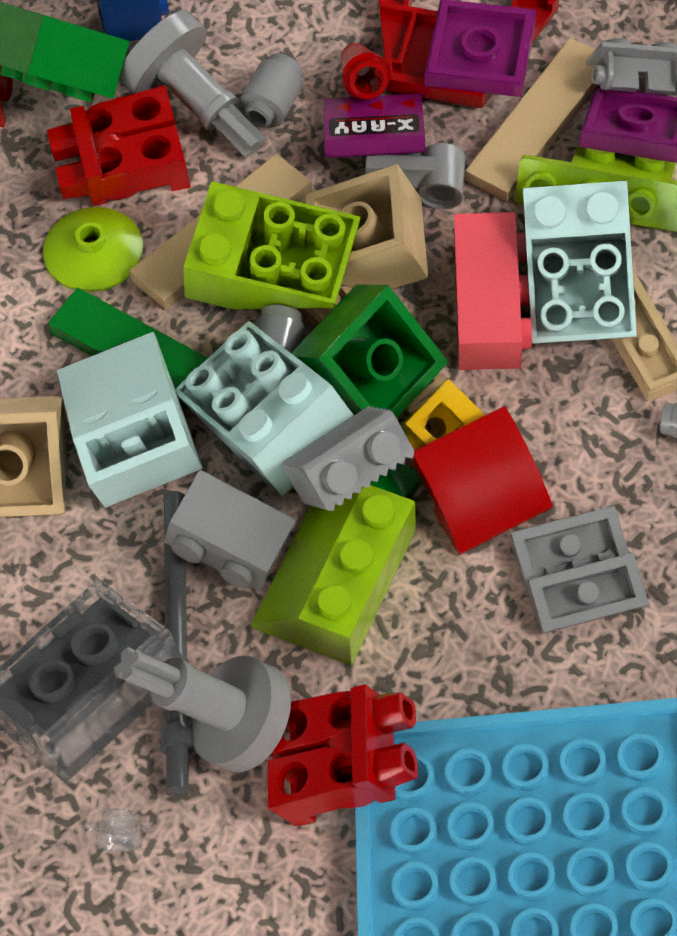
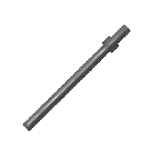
(176, 733)

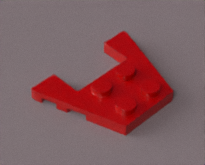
(407, 44)

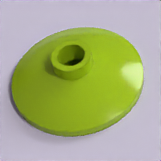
(94, 264)

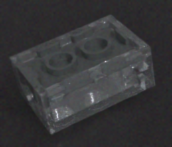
(62, 683)

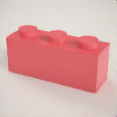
(490, 291)

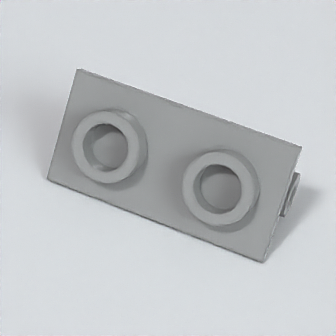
(620, 63)

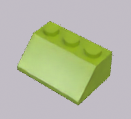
(338, 573)

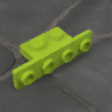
(649, 181)

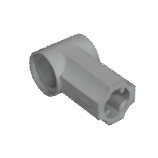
(434, 173)

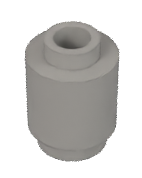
(272, 91)

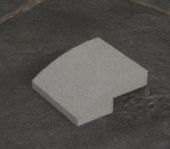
(578, 569)

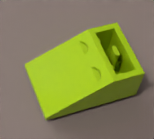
(267, 251)

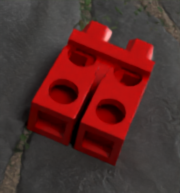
(122, 147)
(341, 753)

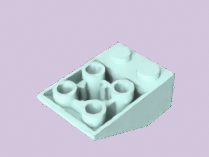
(579, 262)
(262, 402)
(127, 421)

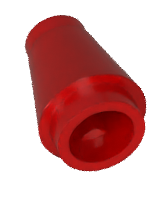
(363, 72)

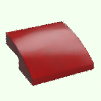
(482, 480)

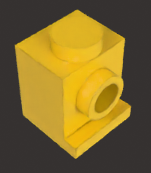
(447, 407)

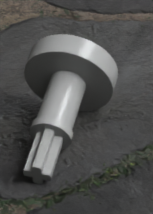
(167, 59)
(233, 712)

